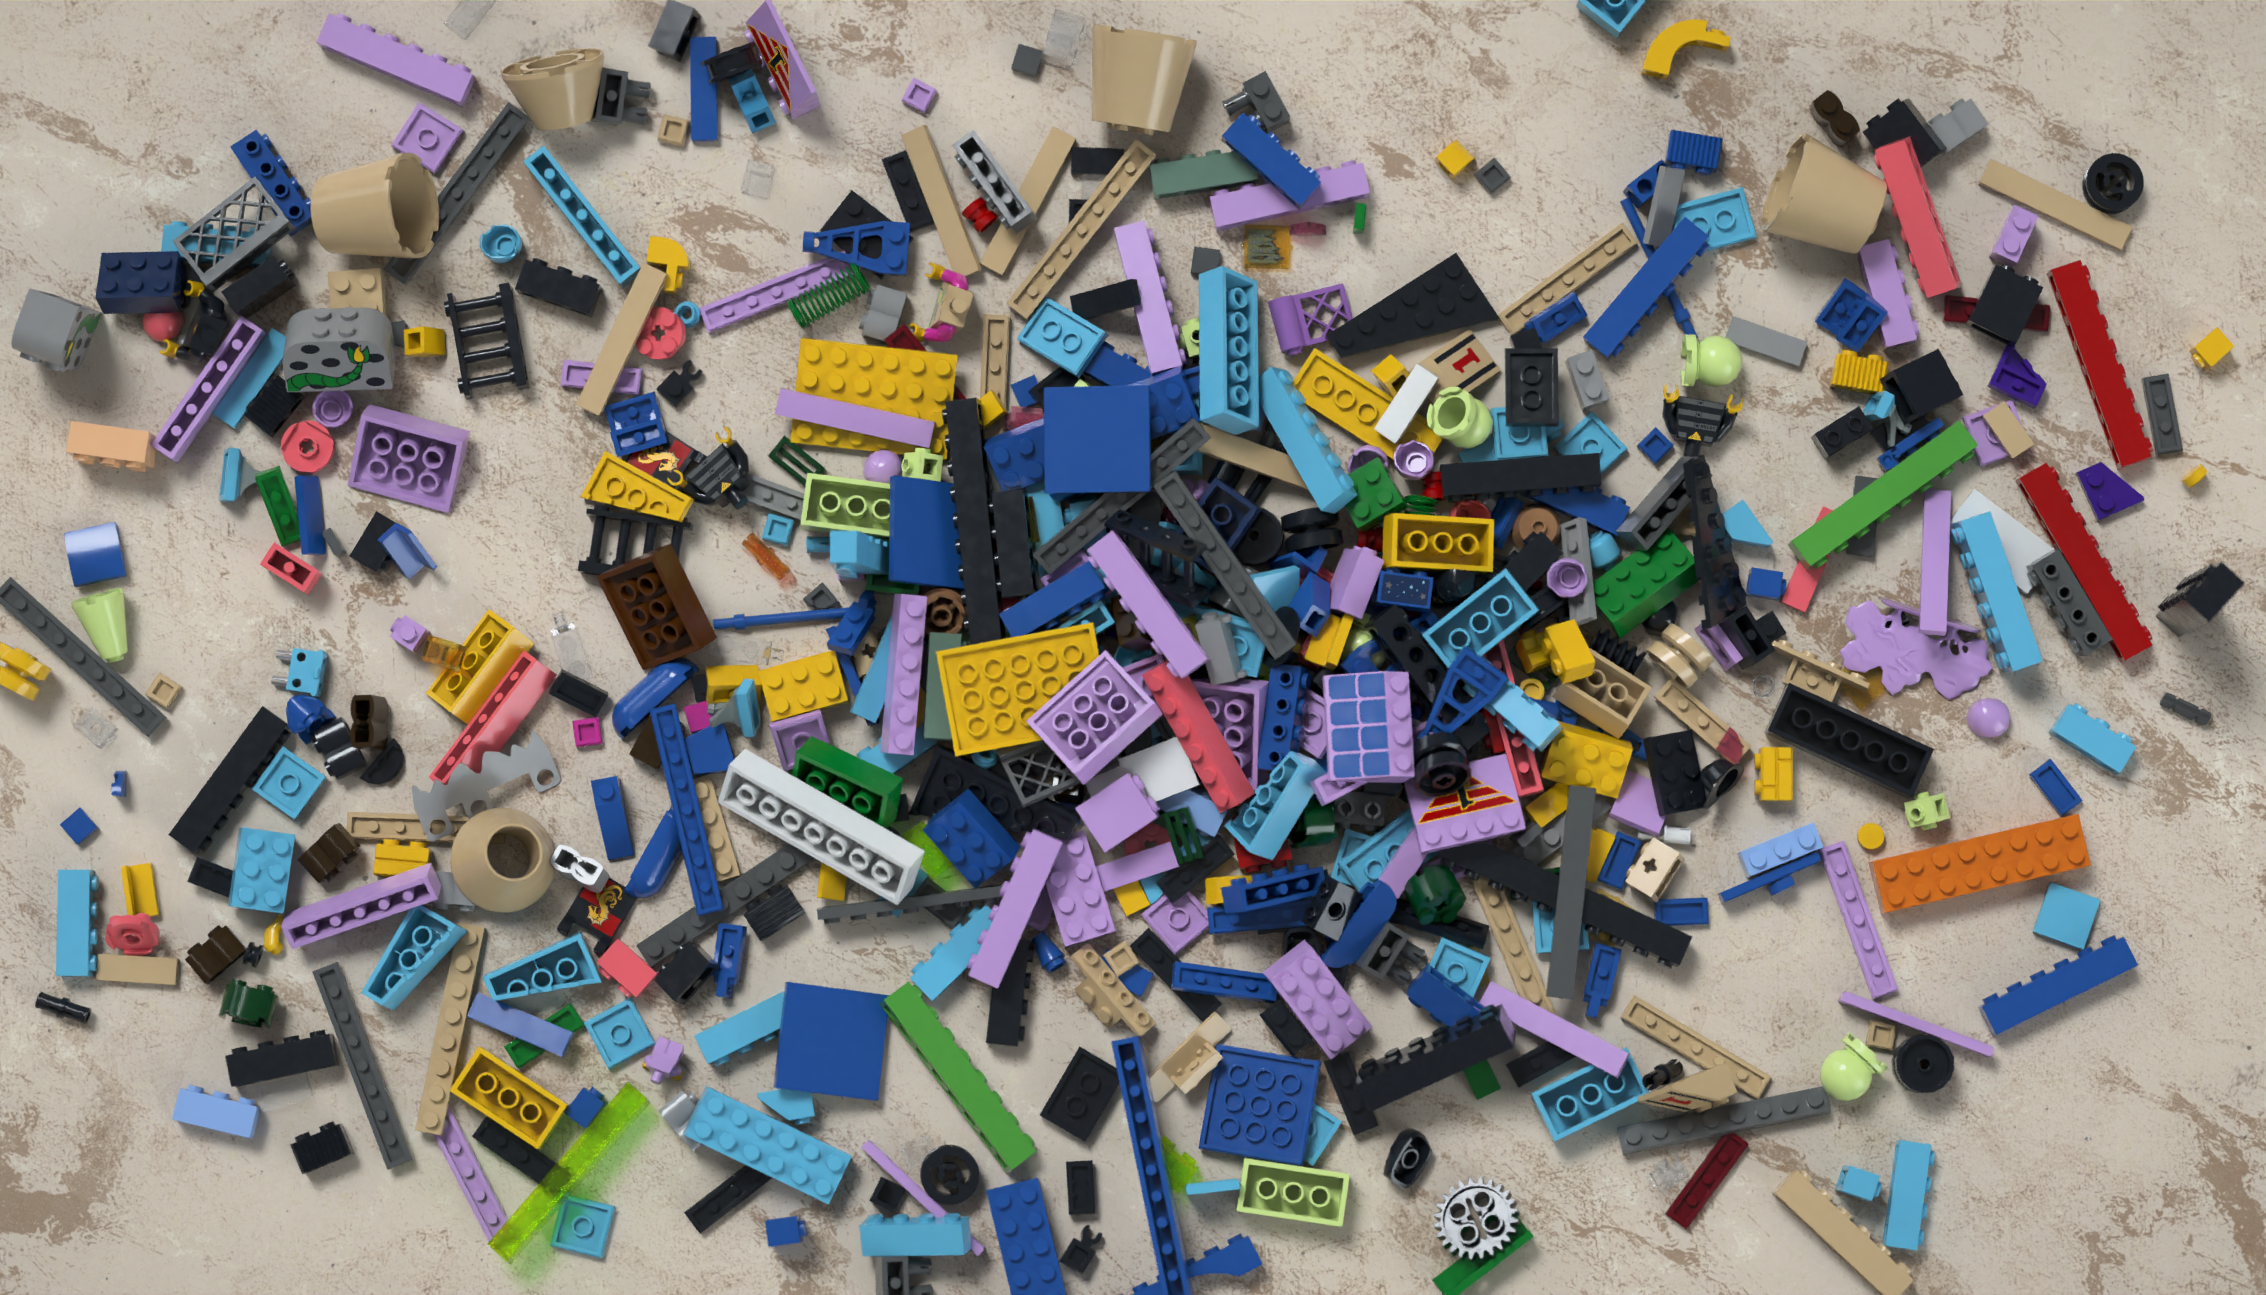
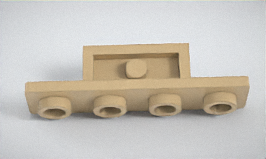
(1815, 675)
(1107, 994)
(1190, 1059)

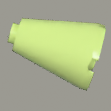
(104, 622)

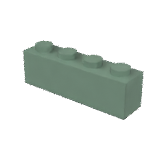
(1199, 174)
(936, 720)

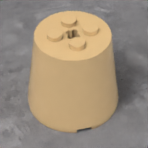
(1138, 78)
(1823, 198)
(377, 209)

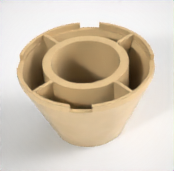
(557, 88)
(480, 881)

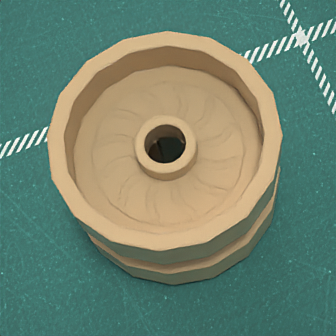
(1679, 656)

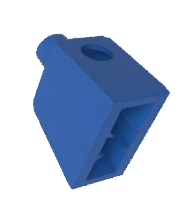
(709, 750)

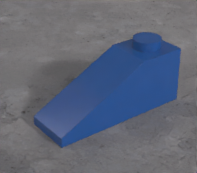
(612, 817)

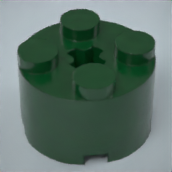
(1314, 826)
(1435, 895)
(248, 1004)

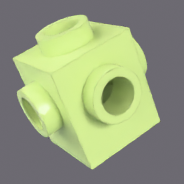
(1186, 341)
(922, 465)
(1926, 810)

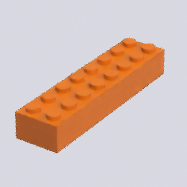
(1979, 863)

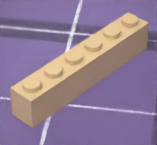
(1842, 1235)

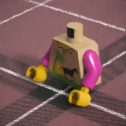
(950, 307)

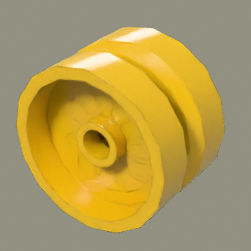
(18, 668)

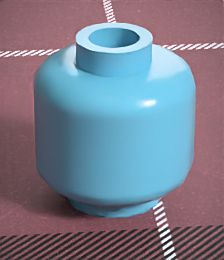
(1603, 550)

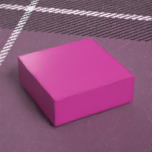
(697, 716)
(587, 732)

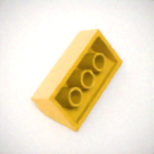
(488, 657)

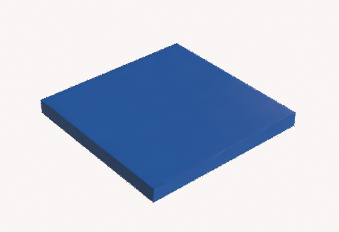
(1097, 439)
(923, 534)
(831, 1041)
(1260, 1105)

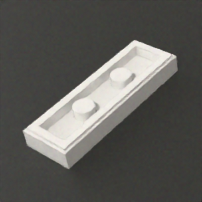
(1407, 403)

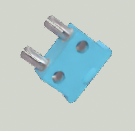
(309, 672)

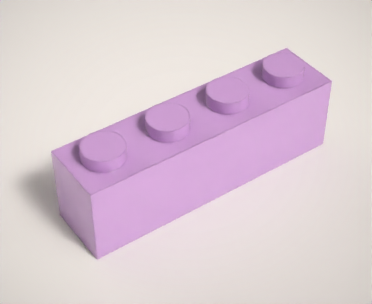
(1885, 284)

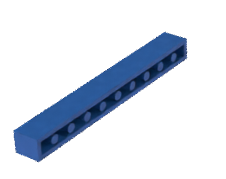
(1152, 1166)

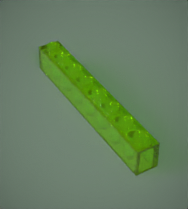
(568, 1173)

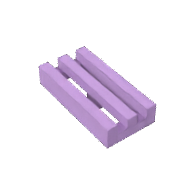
(1719, 646)

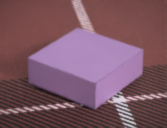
(919, 95)

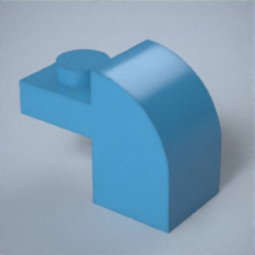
(752, 101)

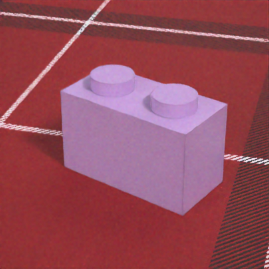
(2013, 236)

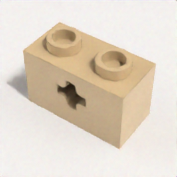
(1653, 883)

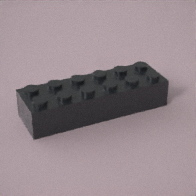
(2199, 598)
(1849, 741)
(1435, 1057)

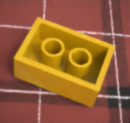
(803, 686)
(1587, 759)

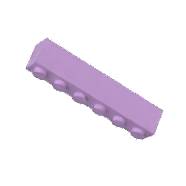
(396, 60)
(1264, 202)
(1154, 312)
(209, 389)
(1148, 604)
(903, 674)
(361, 906)
(1015, 909)

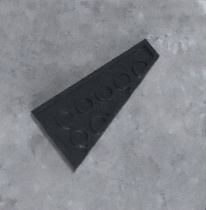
(1425, 307)
(1712, 548)
(952, 775)

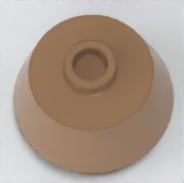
(1536, 518)
(944, 611)

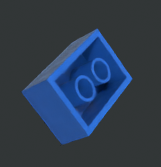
(971, 838)

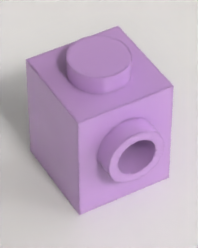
(409, 633)

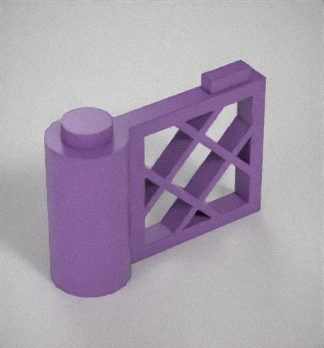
(1291, 323)

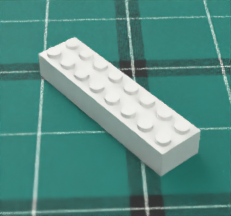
(821, 826)

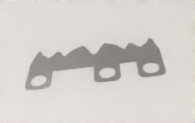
(467, 786)

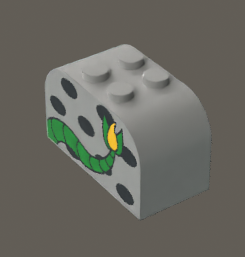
(54, 330)
(339, 350)

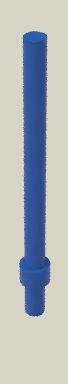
(1681, 315)
(741, 621)

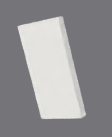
(2018, 542)
(1161, 767)

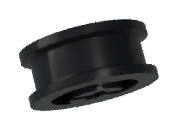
(731, 63)
(2125, 197)
(1548, 603)
(934, 1159)

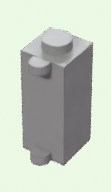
(1219, 645)

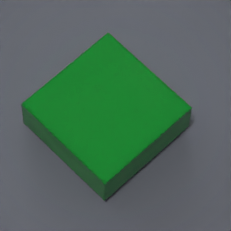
(1359, 218)

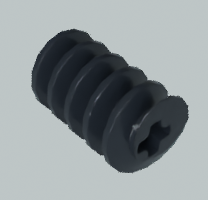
(1617, 653)

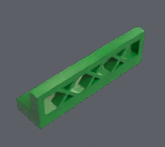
(1464, 1273)

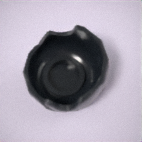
(1661, 619)

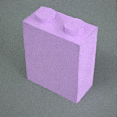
(1354, 581)
(1118, 811)

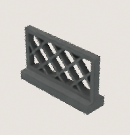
(247, 251)
(1019, 753)

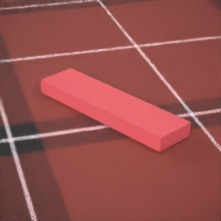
(1803, 581)

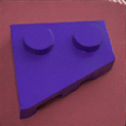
(2017, 379)
(2106, 491)

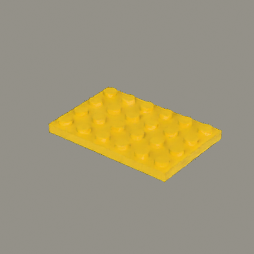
(878, 378)
(1005, 681)

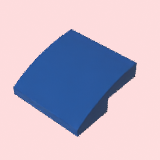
(1851, 315)
(636, 424)
(95, 554)

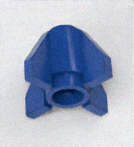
(306, 715)

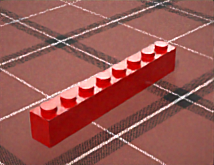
(2099, 365)
(2067, 533)

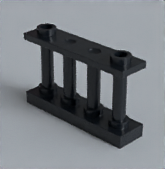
(507, 324)
(593, 563)
(1172, 586)

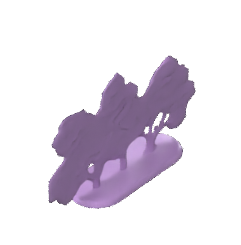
(1907, 654)

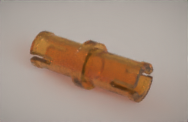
(766, 556)

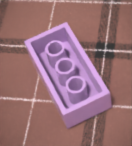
(1078, 893)
(1317, 999)

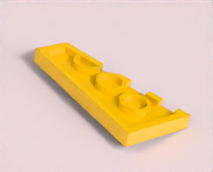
(630, 488)

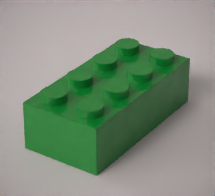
(1644, 583)
(849, 780)

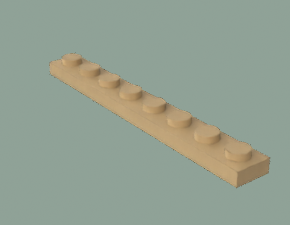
(1081, 229)
(450, 1030)

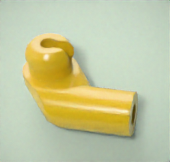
(271, 936)

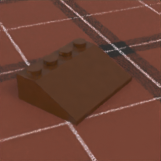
(657, 607)

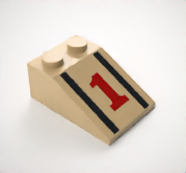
(1460, 364)
(1694, 1091)

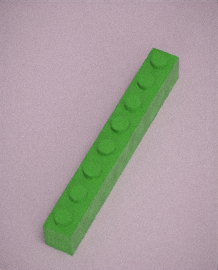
(1883, 495)
(958, 1077)

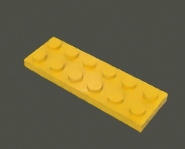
(1354, 404)

